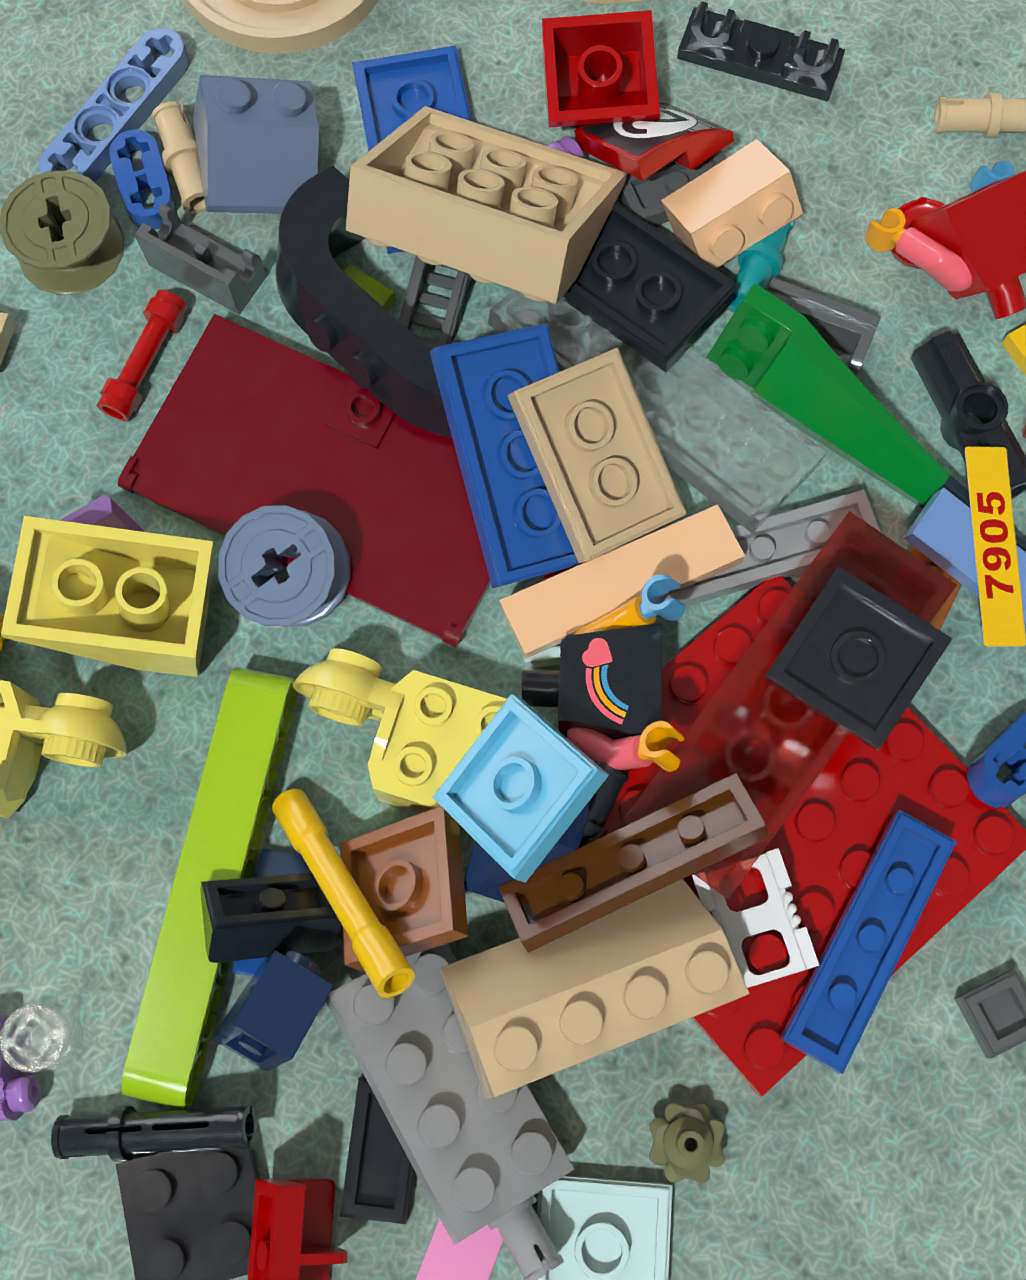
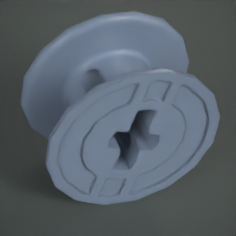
(254, 554)

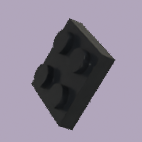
(858, 658)
(189, 1213)

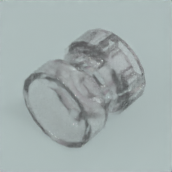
(57, 1038)

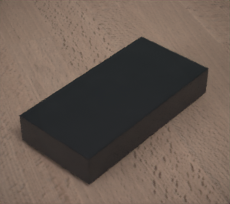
(377, 1166)

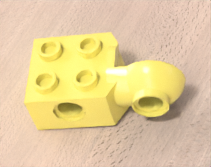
(422, 720)
(71, 732)

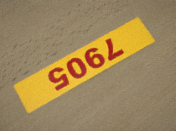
(995, 546)

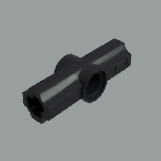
(958, 388)

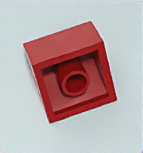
(600, 69)

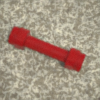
(163, 315)

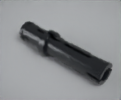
(133, 1132)

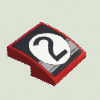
(651, 144)

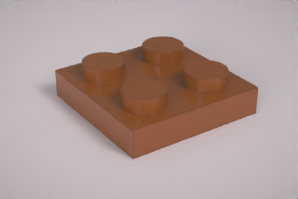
(411, 881)

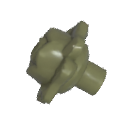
(686, 1142)

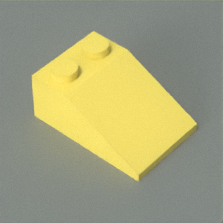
(111, 594)

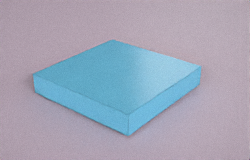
(519, 788)

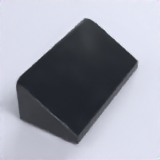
(266, 915)

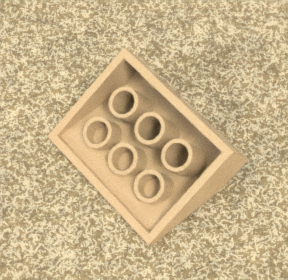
(482, 202)

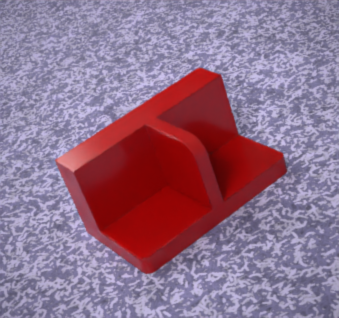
(293, 1230)

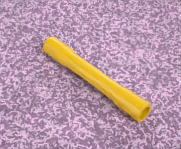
(370, 939)

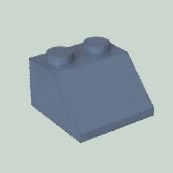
(254, 141)

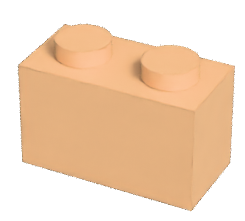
(733, 205)

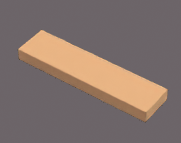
(574, 598)

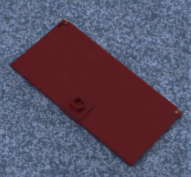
(282, 429)

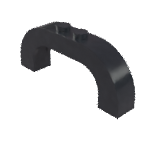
(342, 315)

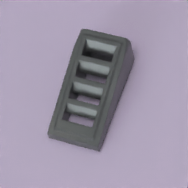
(419, 277)

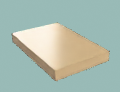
(597, 455)

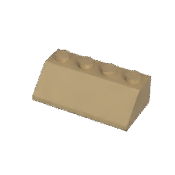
(591, 988)

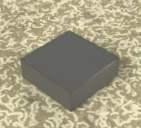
(996, 1013)

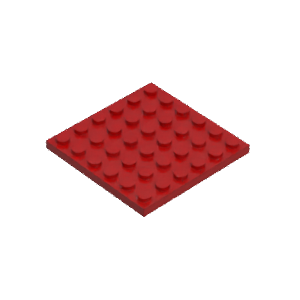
(826, 837)

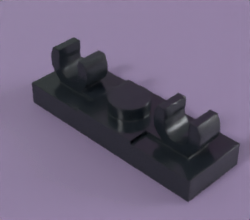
(761, 52)

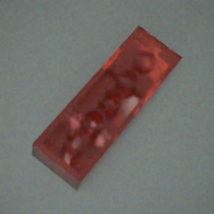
(762, 730)

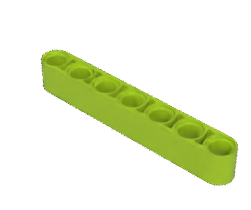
(219, 844)

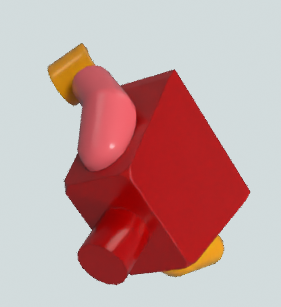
(969, 243)

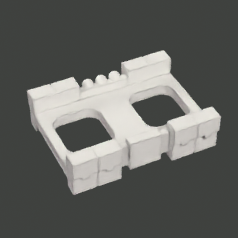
(772, 915)

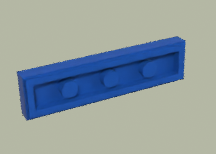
(868, 942)

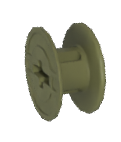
(58, 259)

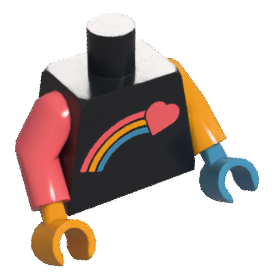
(613, 683)

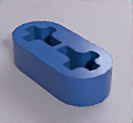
(132, 182)
(1007, 749)

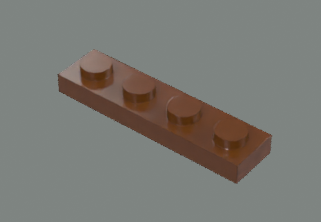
(633, 862)

